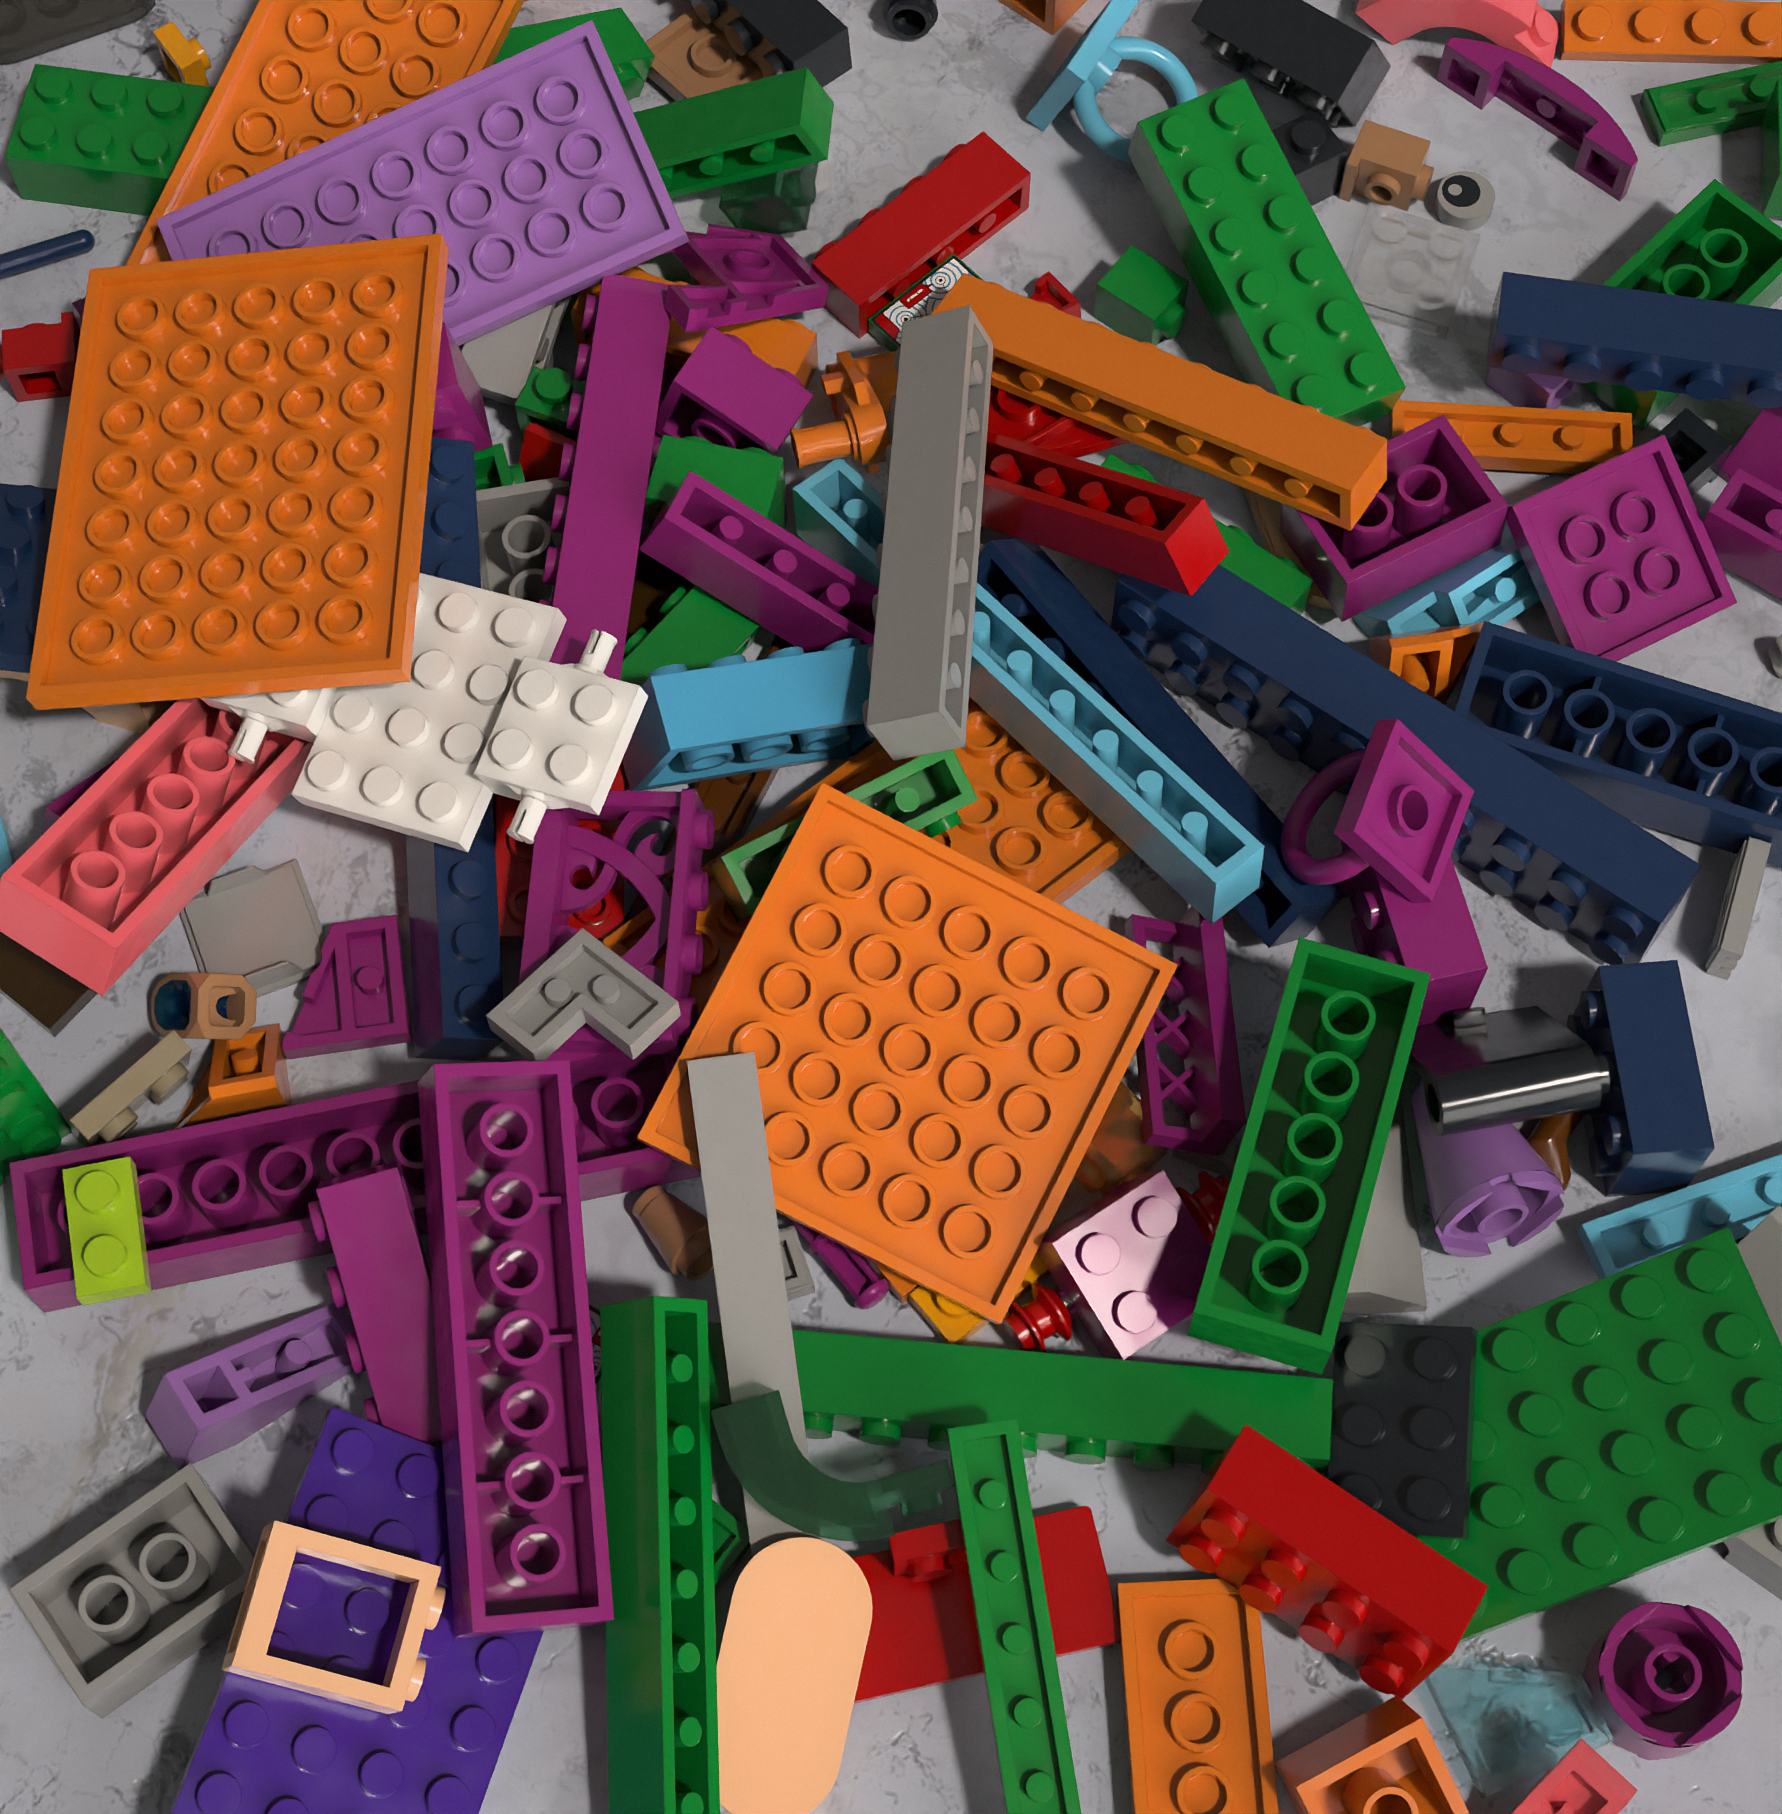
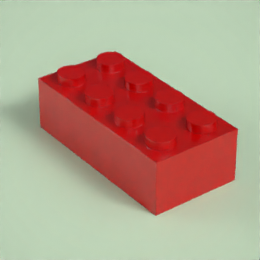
(1326, 1564)

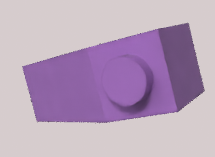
(248, 1384)

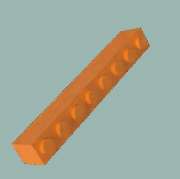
(1176, 406)

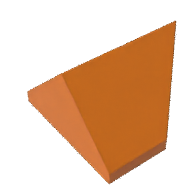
(1428, 657)
(240, 1079)

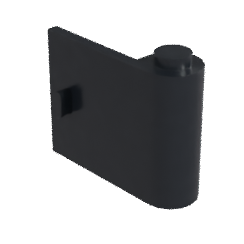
(1504, 1069)

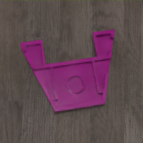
(741, 279)

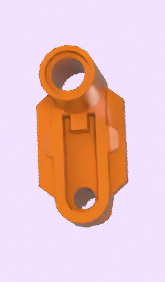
(859, 399)

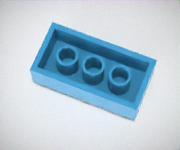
(750, 715)

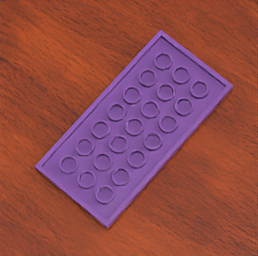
(517, 166)

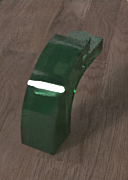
(788, 1486)

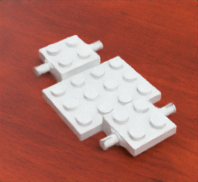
(469, 724)

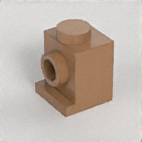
(1387, 167)

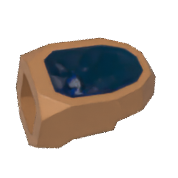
(204, 1006)

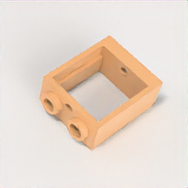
(264, 1596)

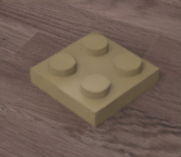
(153, 1076)

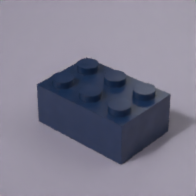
(1655, 1116)

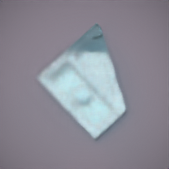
(1514, 1721)

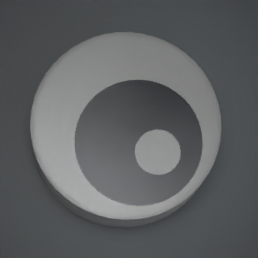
(1464, 200)

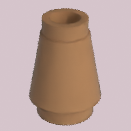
(676, 1232)

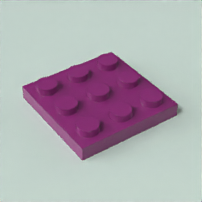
(1620, 553)

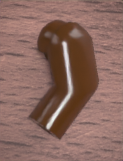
(1550, 1140)

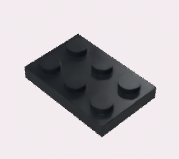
(1406, 1423)

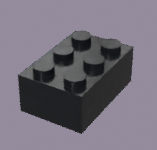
(1297, 52)

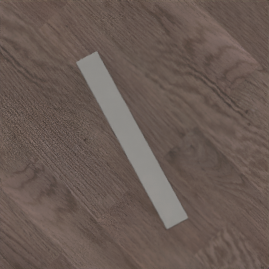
(746, 1252)

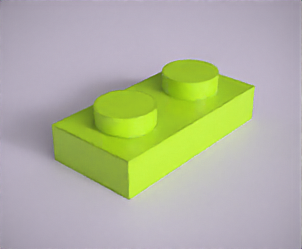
(106, 1231)

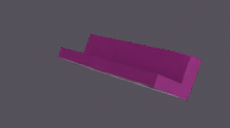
(1204, 1043)

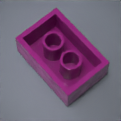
(1422, 522)
(1420, 936)

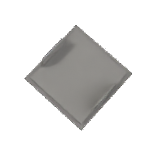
(257, 927)

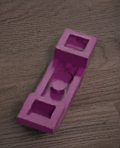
(1549, 99)

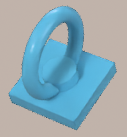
(1090, 67)

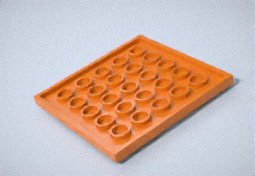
(919, 1049)

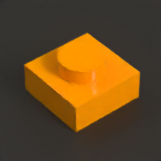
(182, 58)

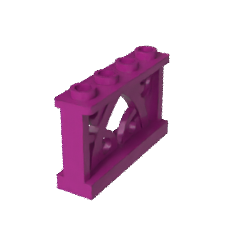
(566, 848)

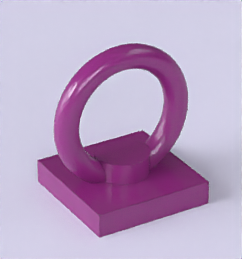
(1395, 818)

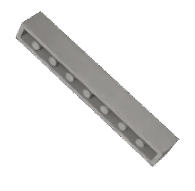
(930, 537)

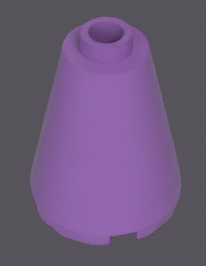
(1484, 1185)

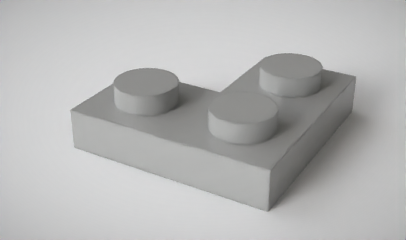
(578, 987)

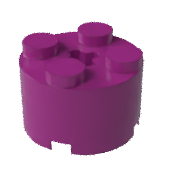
(1696, 1655)

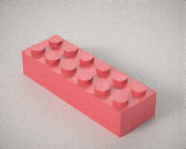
(144, 842)

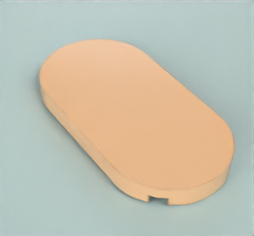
(789, 1675)

